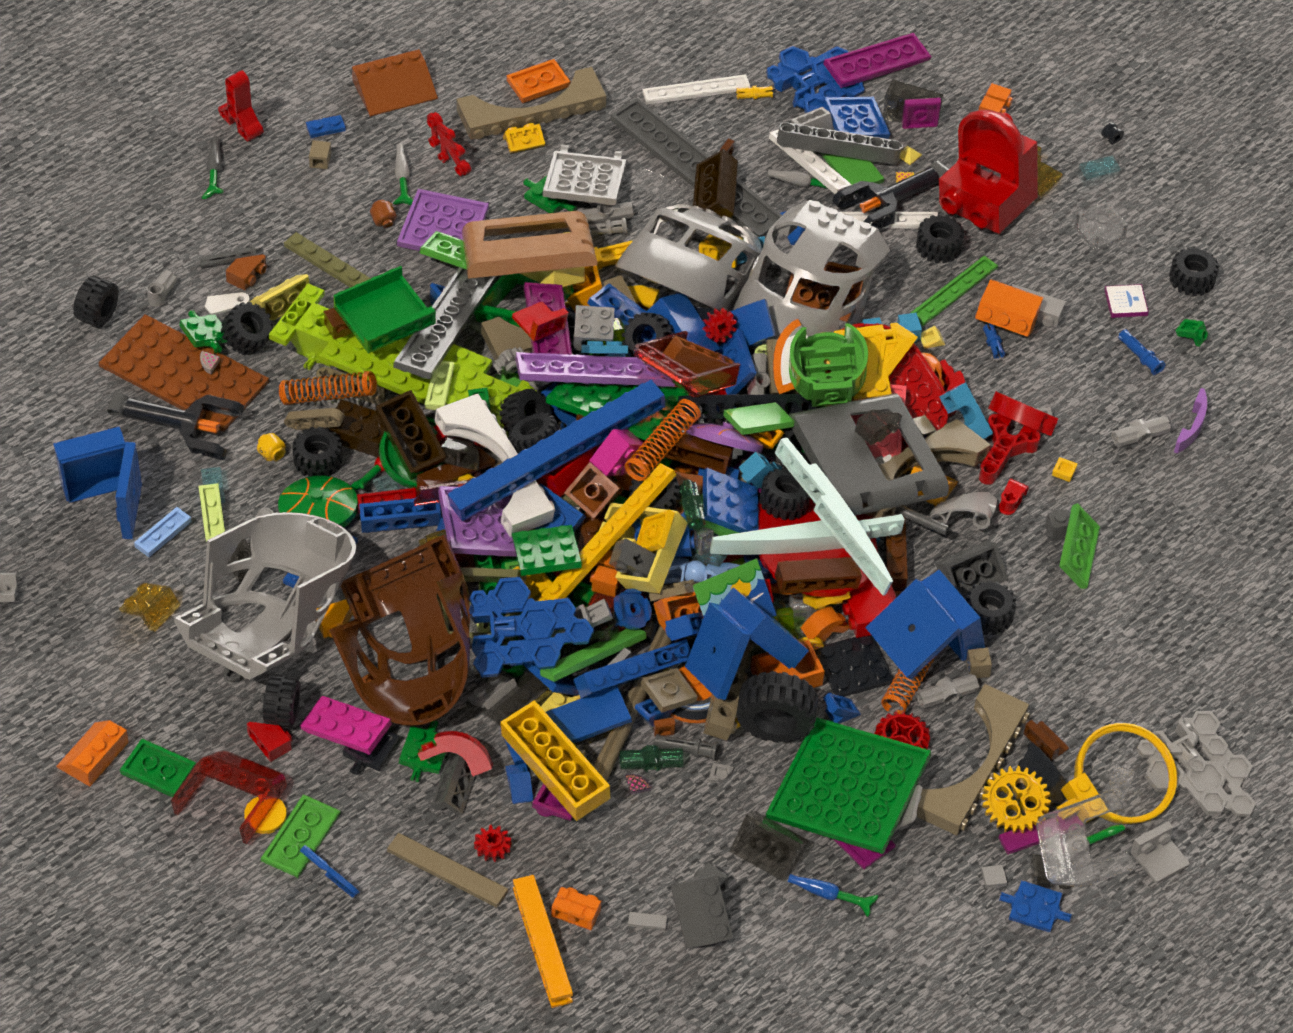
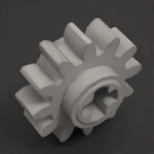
(506, 361)

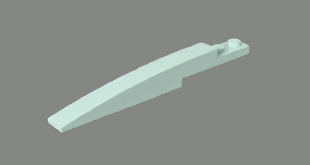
(835, 515)
(798, 537)

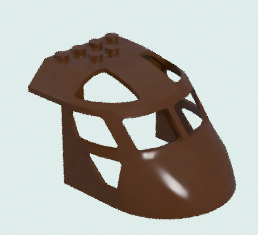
(409, 586)

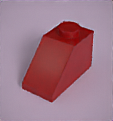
(270, 739)

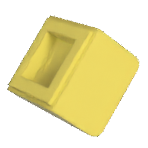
(932, 338)

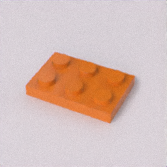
(538, 81)

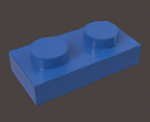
(325, 126)

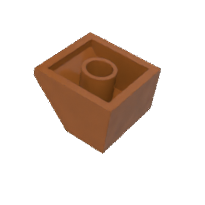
(594, 490)

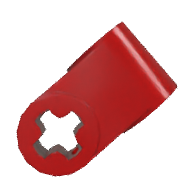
(1012, 496)

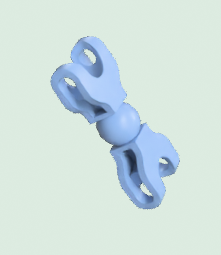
(697, 570)

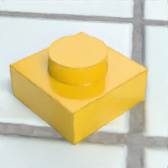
(1064, 469)

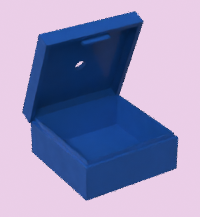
(102, 465)
(939, 620)
(728, 630)

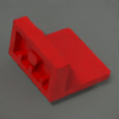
(540, 321)

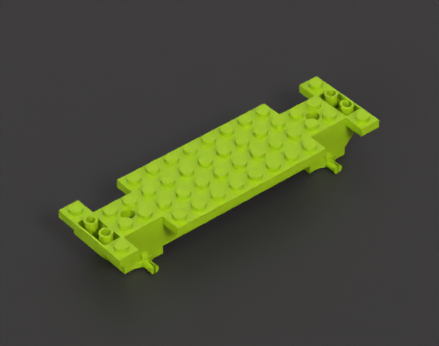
(306, 330)

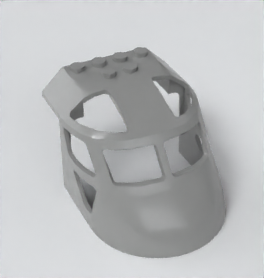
(823, 234)
(686, 269)
(287, 541)

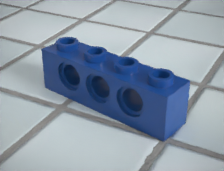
(398, 515)

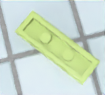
(439, 386)
(211, 510)

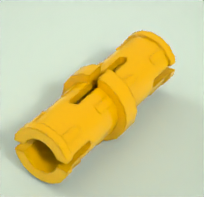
(754, 92)

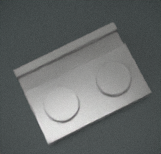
(492, 691)

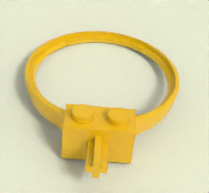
(1082, 788)

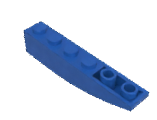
(632, 668)

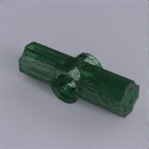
(692, 505)
(651, 758)

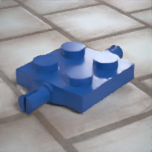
(1035, 906)

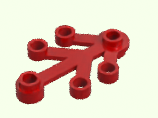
(446, 136)

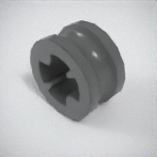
(229, 679)

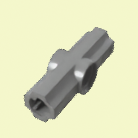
(611, 212)
(761, 380)
(1141, 431)
(947, 690)

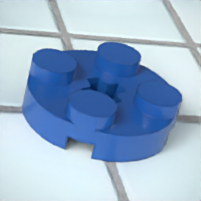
(624, 615)

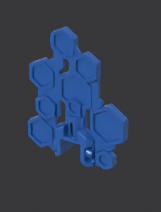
(795, 62)
(534, 624)

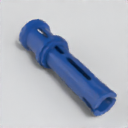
(1146, 356)

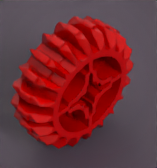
(904, 729)

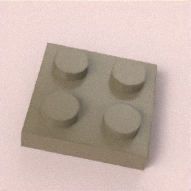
(673, 590)
(669, 690)

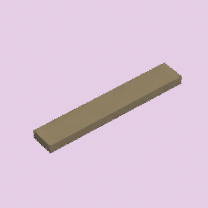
(447, 870)

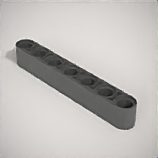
(839, 143)

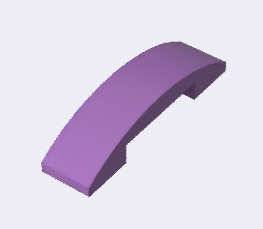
(1188, 436)

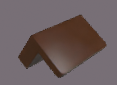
(1045, 739)

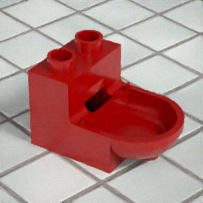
(981, 196)

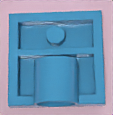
(612, 348)

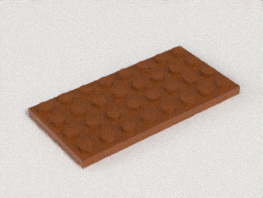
(171, 369)

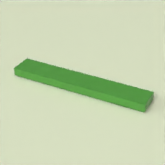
(954, 290)
(593, 654)

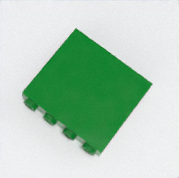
(383, 310)

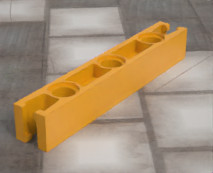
(542, 941)

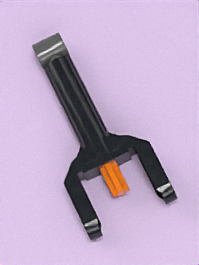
(886, 198)
(187, 421)

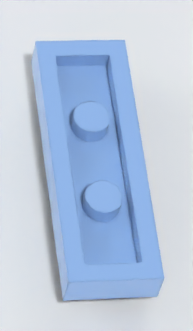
(162, 532)

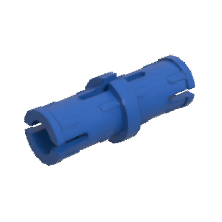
(994, 341)

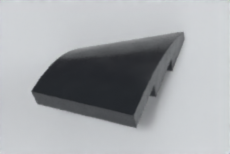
(1037, 761)

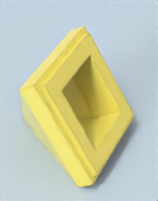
(909, 155)

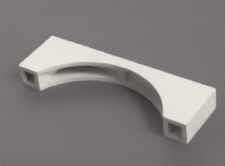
(474, 421)

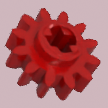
(721, 318)
(492, 843)

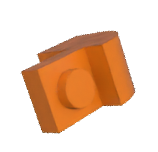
(823, 623)

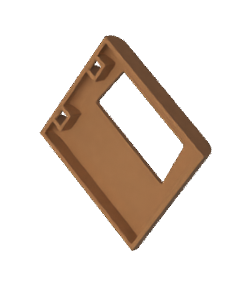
(528, 253)

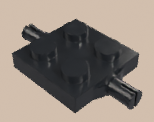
(376, 758)

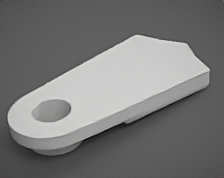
(224, 303)

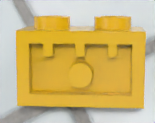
(524, 138)

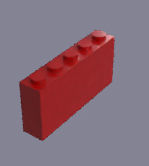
(865, 606)

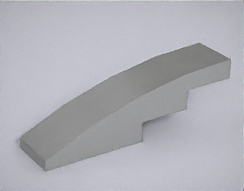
(595, 614)

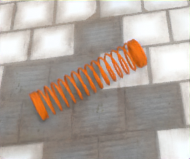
(372, 386)
(641, 463)
(893, 697)

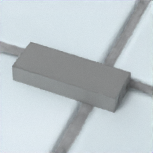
(647, 920)

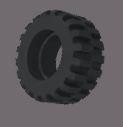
(777, 707)

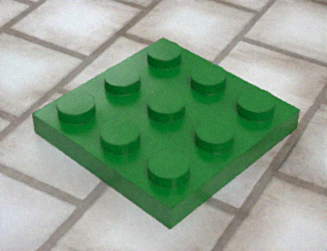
(546, 550)

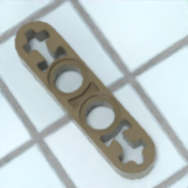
(374, 400)
(313, 418)

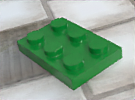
(157, 767)

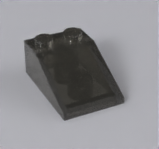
(898, 93)

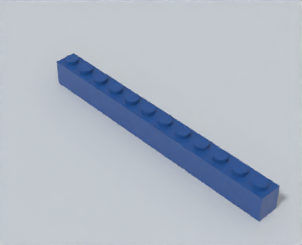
(555, 450)

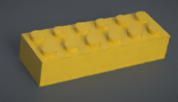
(555, 760)

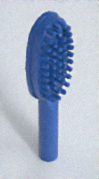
(331, 873)

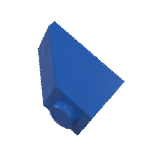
(683, 626)

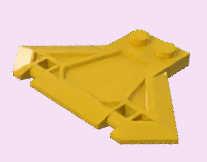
(882, 357)

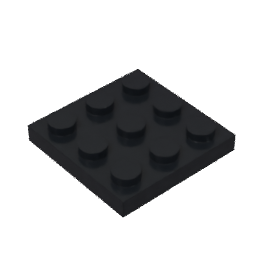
(854, 665)

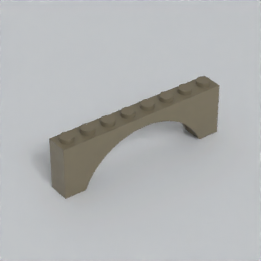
(487, 119)
(502, 335)
(950, 443)
(952, 805)

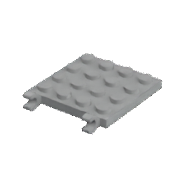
(584, 177)

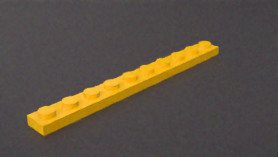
(610, 532)

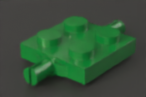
(535, 196)
(203, 330)
(409, 754)

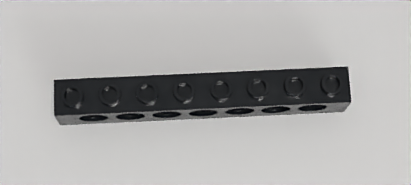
(709, 403)

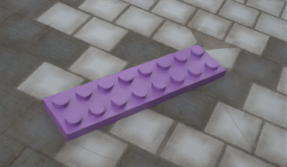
(585, 369)

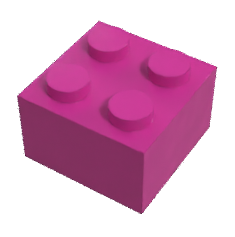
(616, 451)

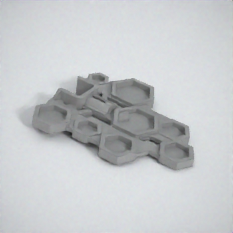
(1203, 777)

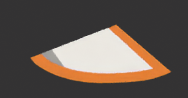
(781, 357)

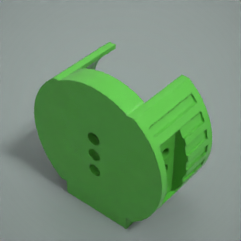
(847, 364)

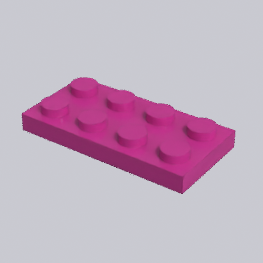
(345, 724)

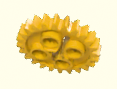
(998, 806)

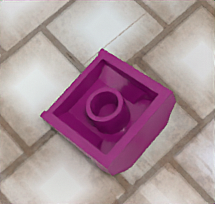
(548, 805)

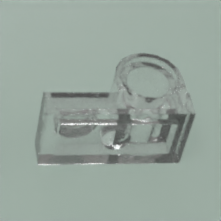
(800, 610)

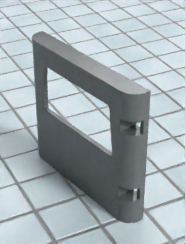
(847, 462)

